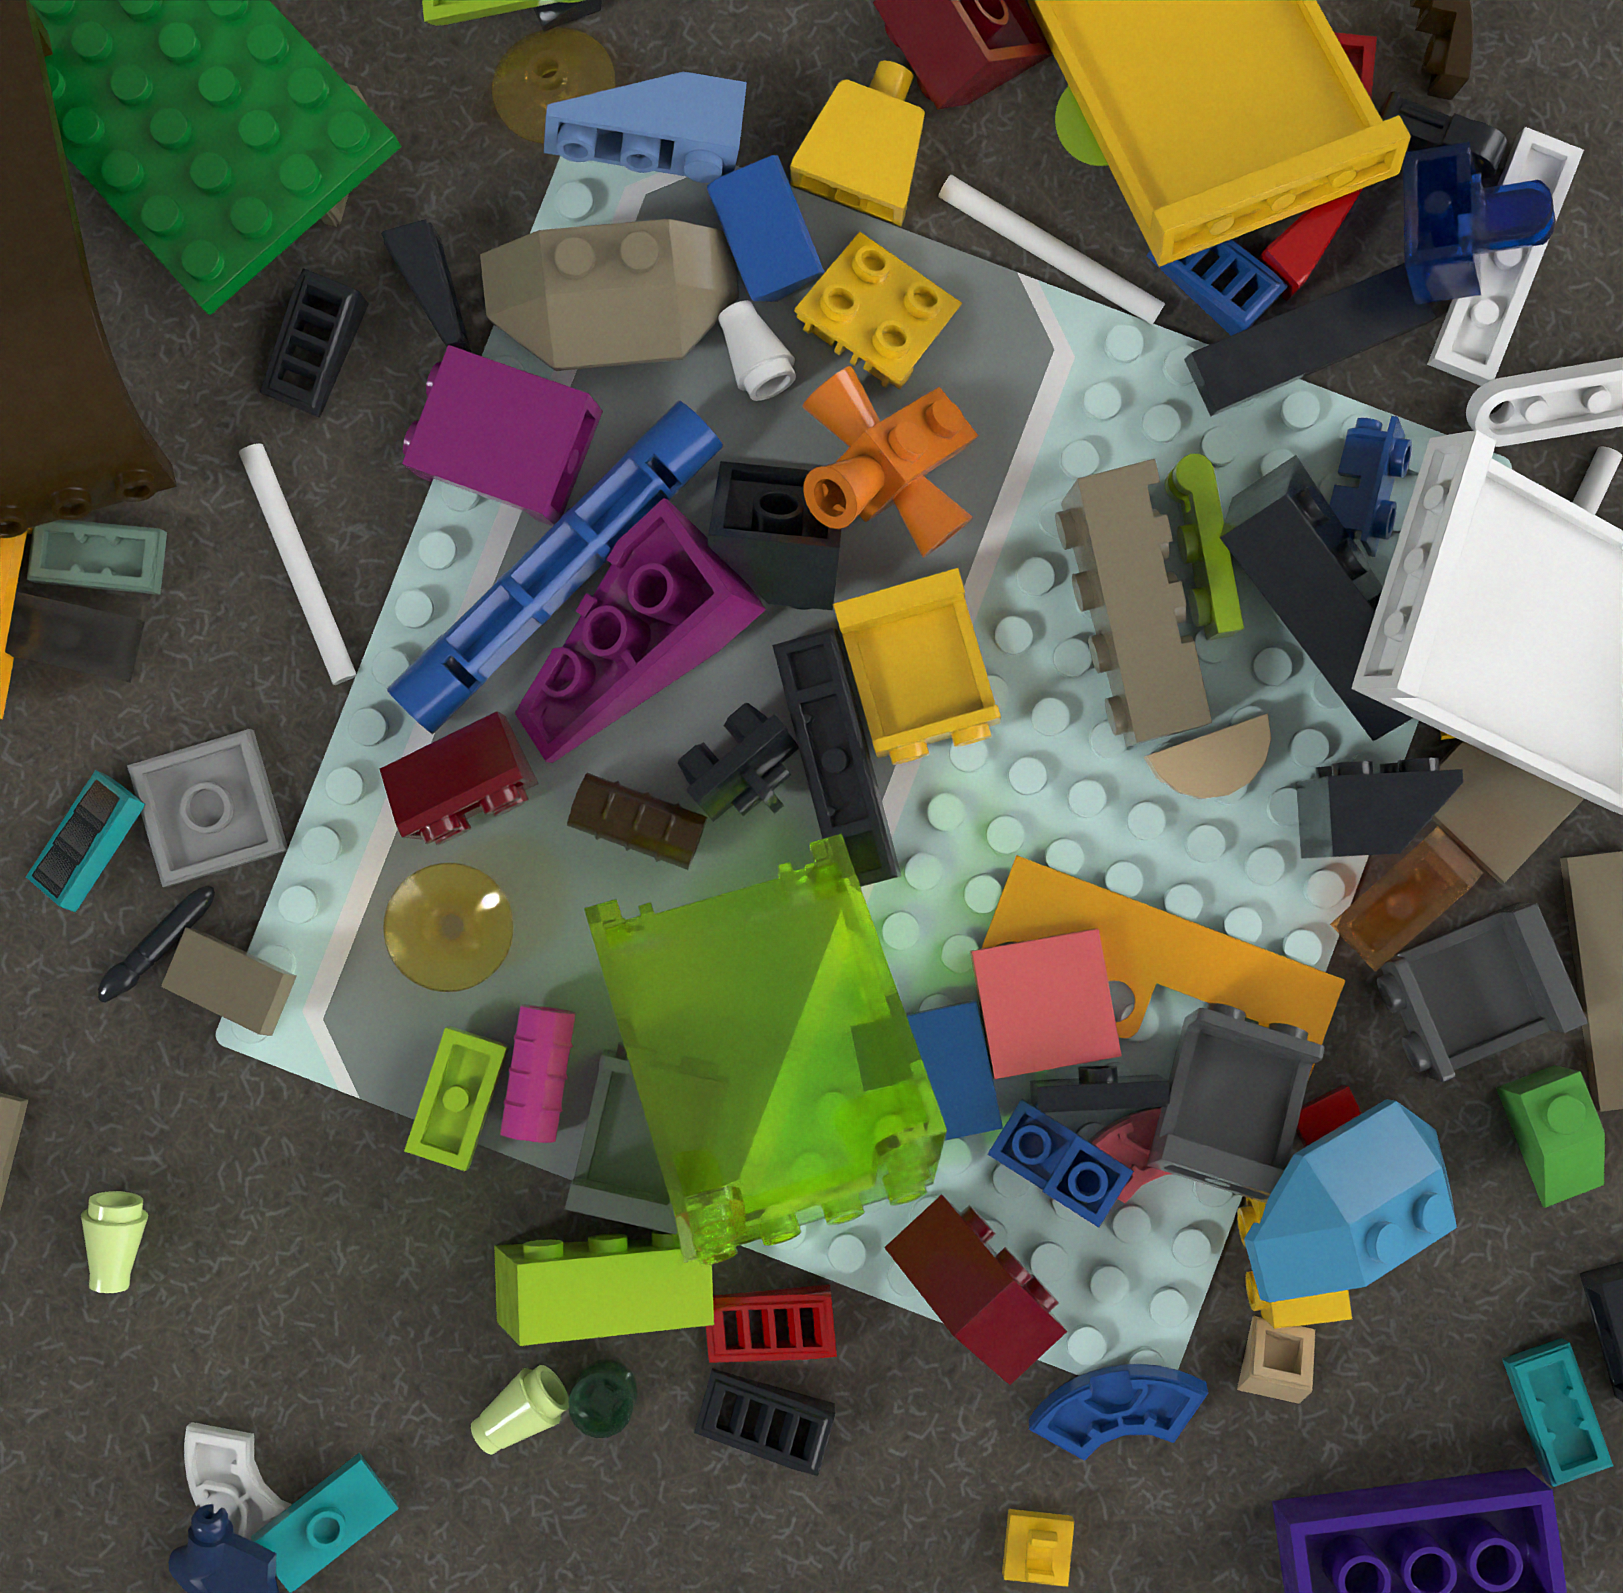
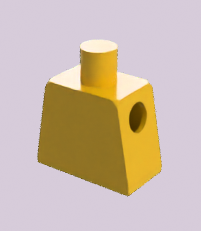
(864, 146)

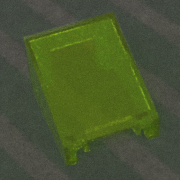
(769, 1056)

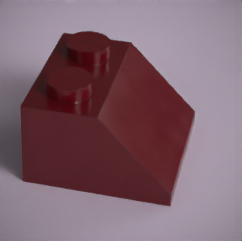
(964, 44)

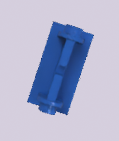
(1376, 460)

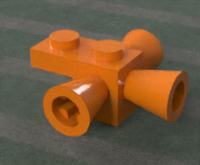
(887, 461)

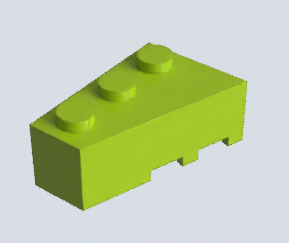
(599, 1288)

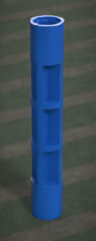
(554, 568)

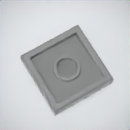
(208, 808)

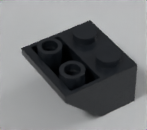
(1370, 813)

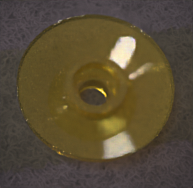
(523, 95)
(416, 935)

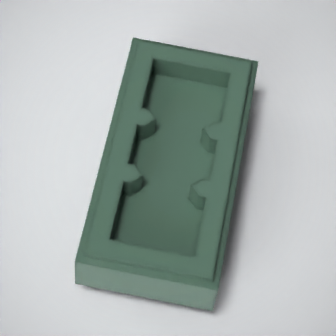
(97, 556)

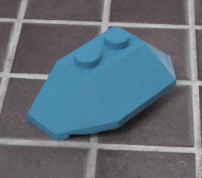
(1352, 1207)

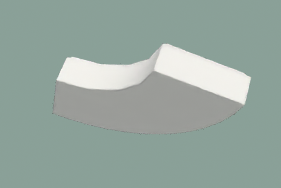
(219, 1476)

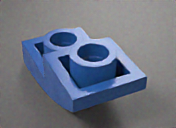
(1060, 1163)

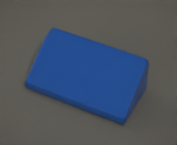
(765, 230)

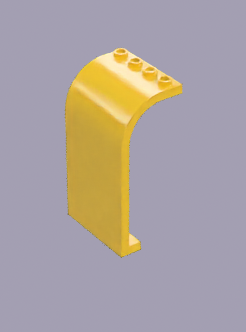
(1219, 111)

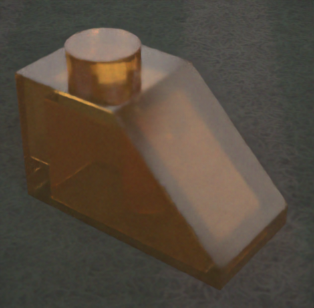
(1407, 898)

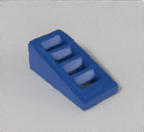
(1219, 304)

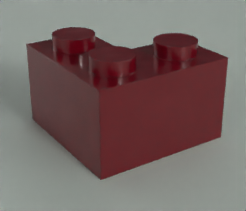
(974, 1291)

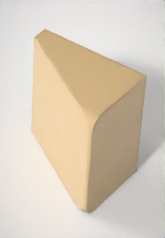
(1278, 1361)

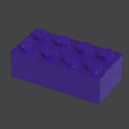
(1424, 1537)

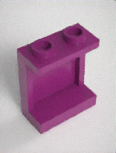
(502, 434)

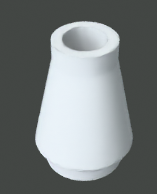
(756, 353)

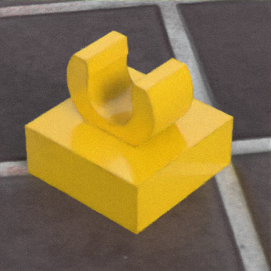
(1038, 1547)

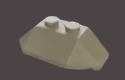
(610, 291)

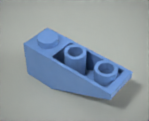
(662, 125)

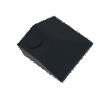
(772, 536)

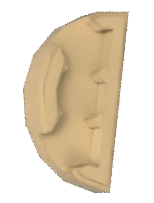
(1214, 762)

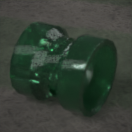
(603, 1411)

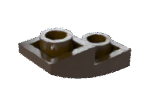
(1451, 45)

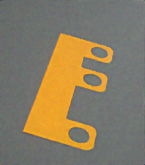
(1157, 947)

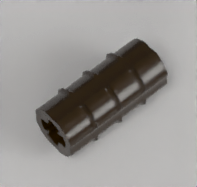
(637, 821)

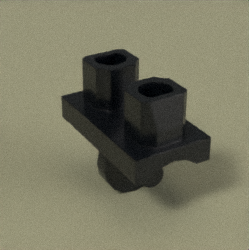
(747, 771)

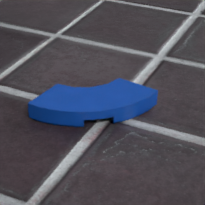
(1116, 1404)

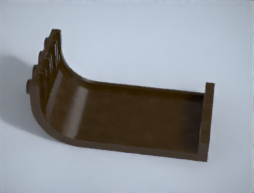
(64, 409)

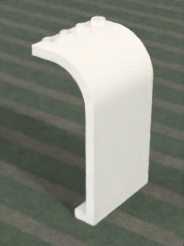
(1505, 621)

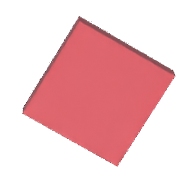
(1045, 1003)

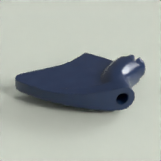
(220, 1559)

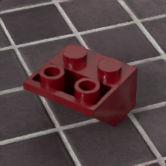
(456, 779)

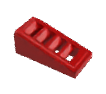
(1303, 243)
(796, 1348)

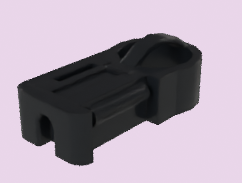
(1436, 129)

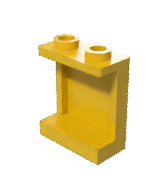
(918, 666)

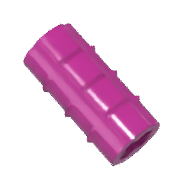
(537, 1073)

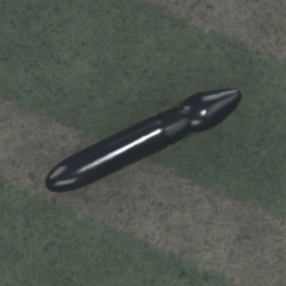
(126, 974)

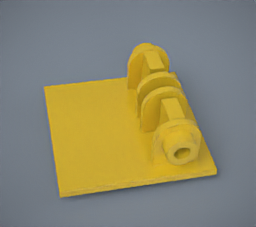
(876, 310)

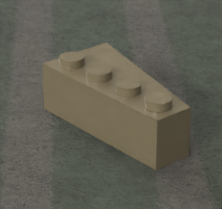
(1133, 604)

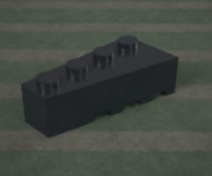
(1311, 579)

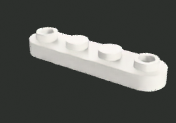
(1549, 403)

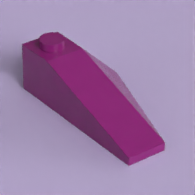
(645, 626)

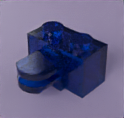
(1456, 220)

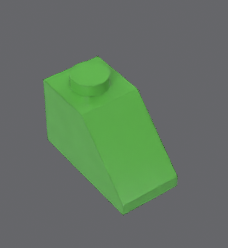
(1556, 1132)

